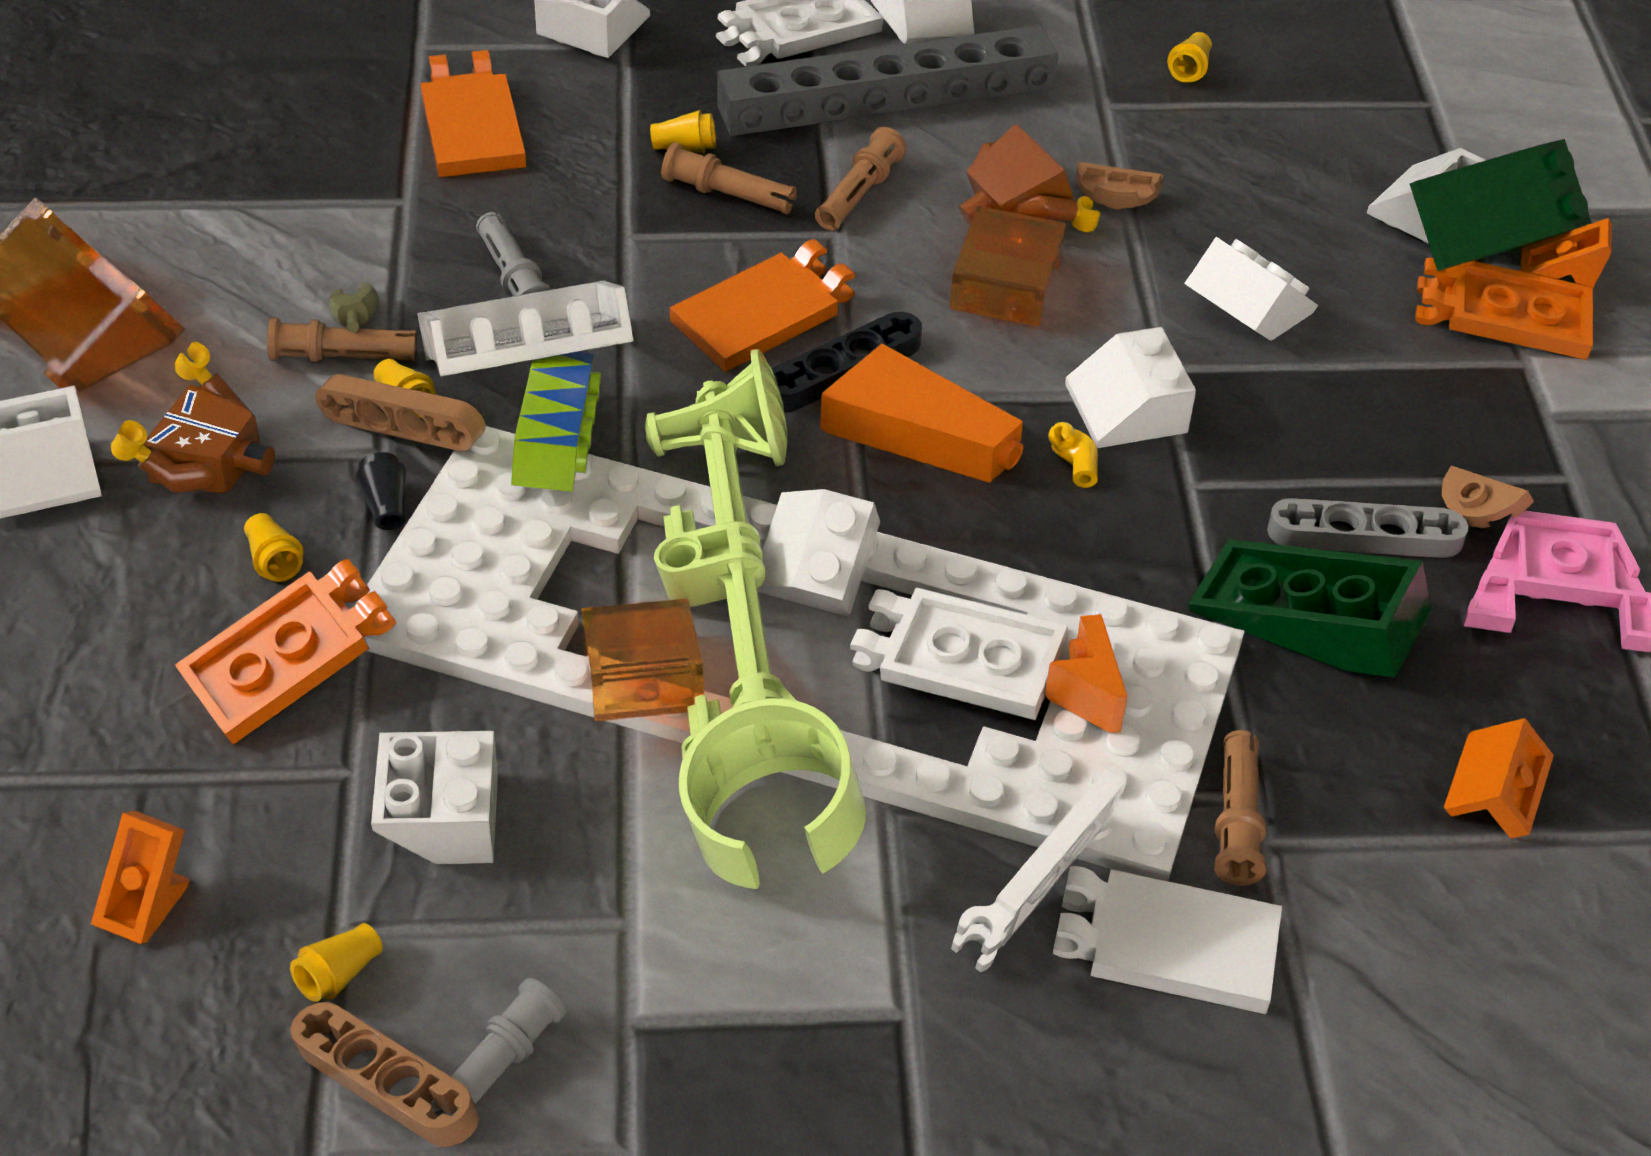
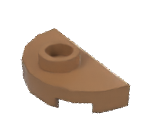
(1117, 186)
(1482, 498)

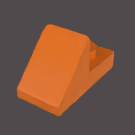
(1575, 252)
(1089, 680)
(140, 878)

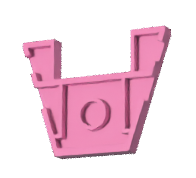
(1564, 562)

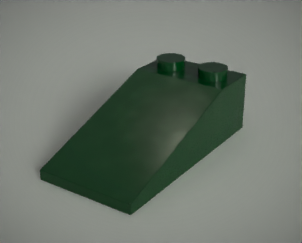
(1500, 204)
(1319, 602)

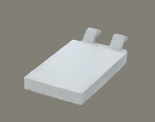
(795, 26)
(961, 650)
(1040, 871)
(1171, 937)

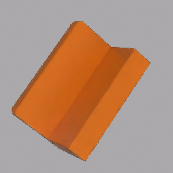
(1502, 772)

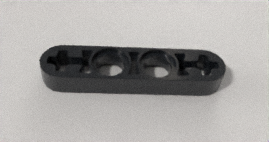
(802, 385)

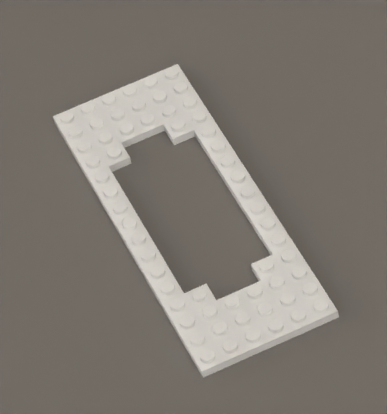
(483, 550)

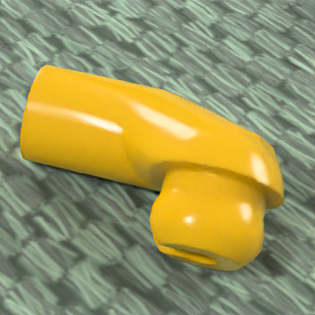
(1078, 451)

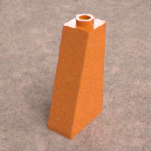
(920, 416)

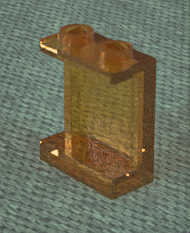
(1007, 265)
(642, 659)

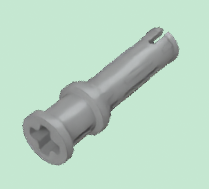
(518, 274)
(508, 1038)

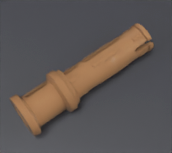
(869, 168)
(709, 174)
(319, 341)
(1240, 825)

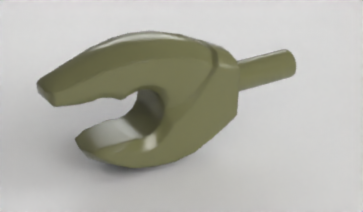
(354, 309)

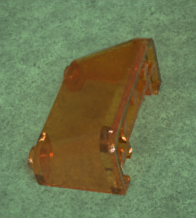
(74, 302)

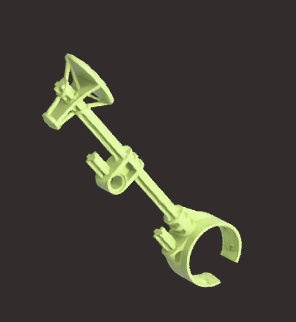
(767, 725)

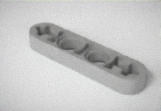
(1366, 521)

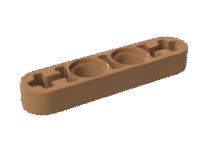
(447, 420)
(387, 1068)

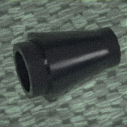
(383, 487)

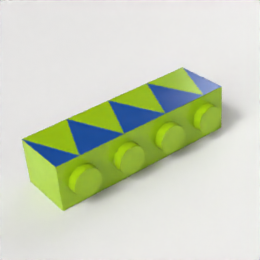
(556, 422)

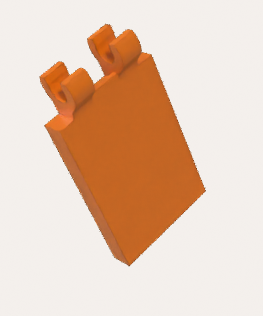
(471, 119)
(763, 305)
(1509, 306)
(284, 648)

